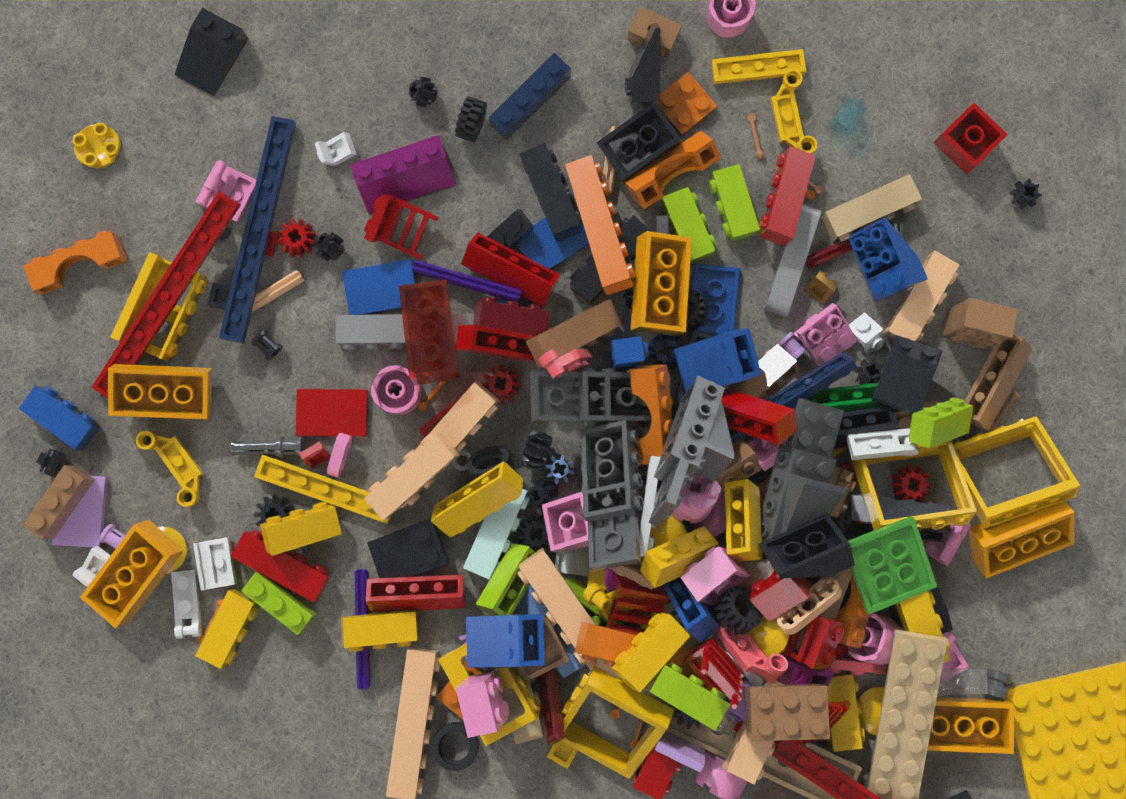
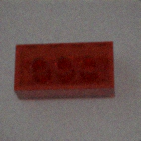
(429, 332)

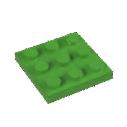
(890, 565)

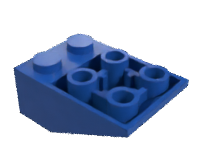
(886, 260)
(720, 359)
(505, 640)

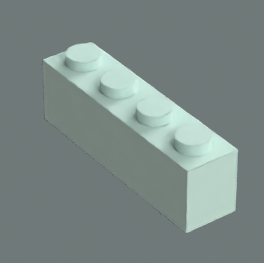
(493, 537)

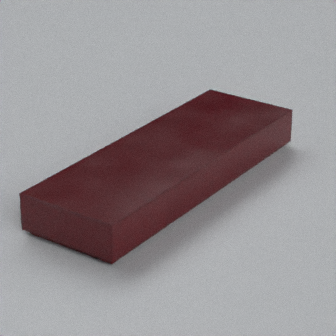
(551, 707)

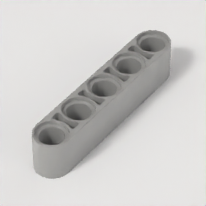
(792, 263)

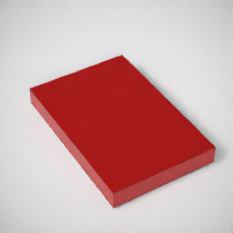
(331, 412)

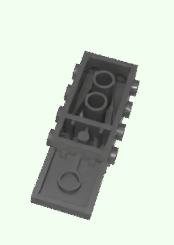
(587, 398)
(695, 445)
(803, 472)
(611, 494)

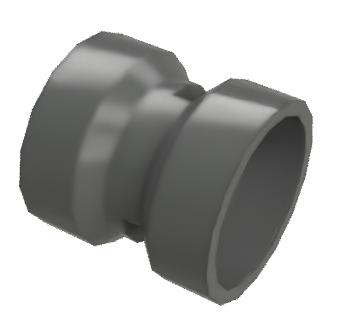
(997, 683)

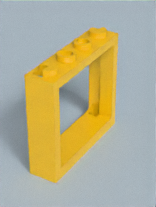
(1063, 491)
(938, 520)
(621, 695)

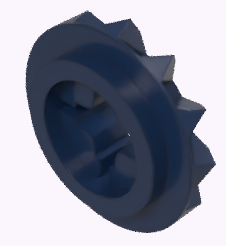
(656, 346)

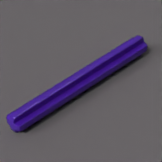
(467, 281)
(361, 608)

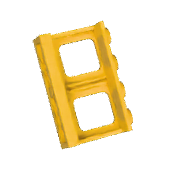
(147, 280)
(457, 673)

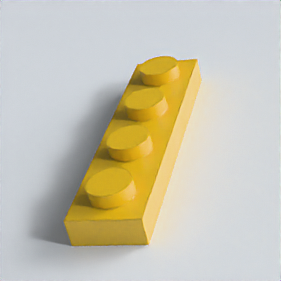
(757, 66)

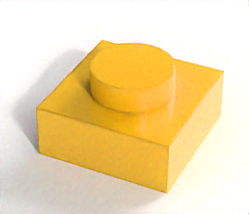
(562, 754)

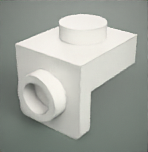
(335, 150)
(868, 333)
(94, 562)

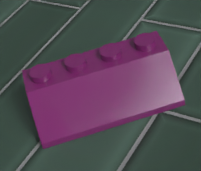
(404, 172)

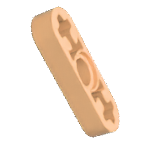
(808, 616)

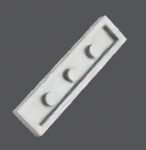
(650, 497)

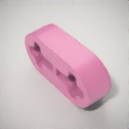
(339, 455)

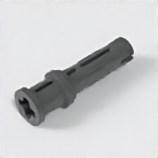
(278, 447)

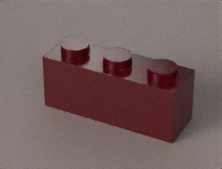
(511, 316)

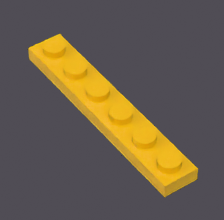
(316, 486)

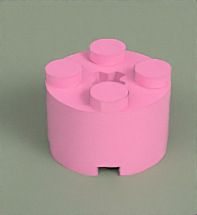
(732, 21)
(385, 384)
(697, 499)
(877, 641)
(718, 779)

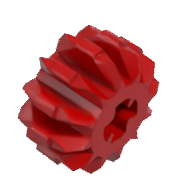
(297, 247)
(503, 376)
(903, 479)

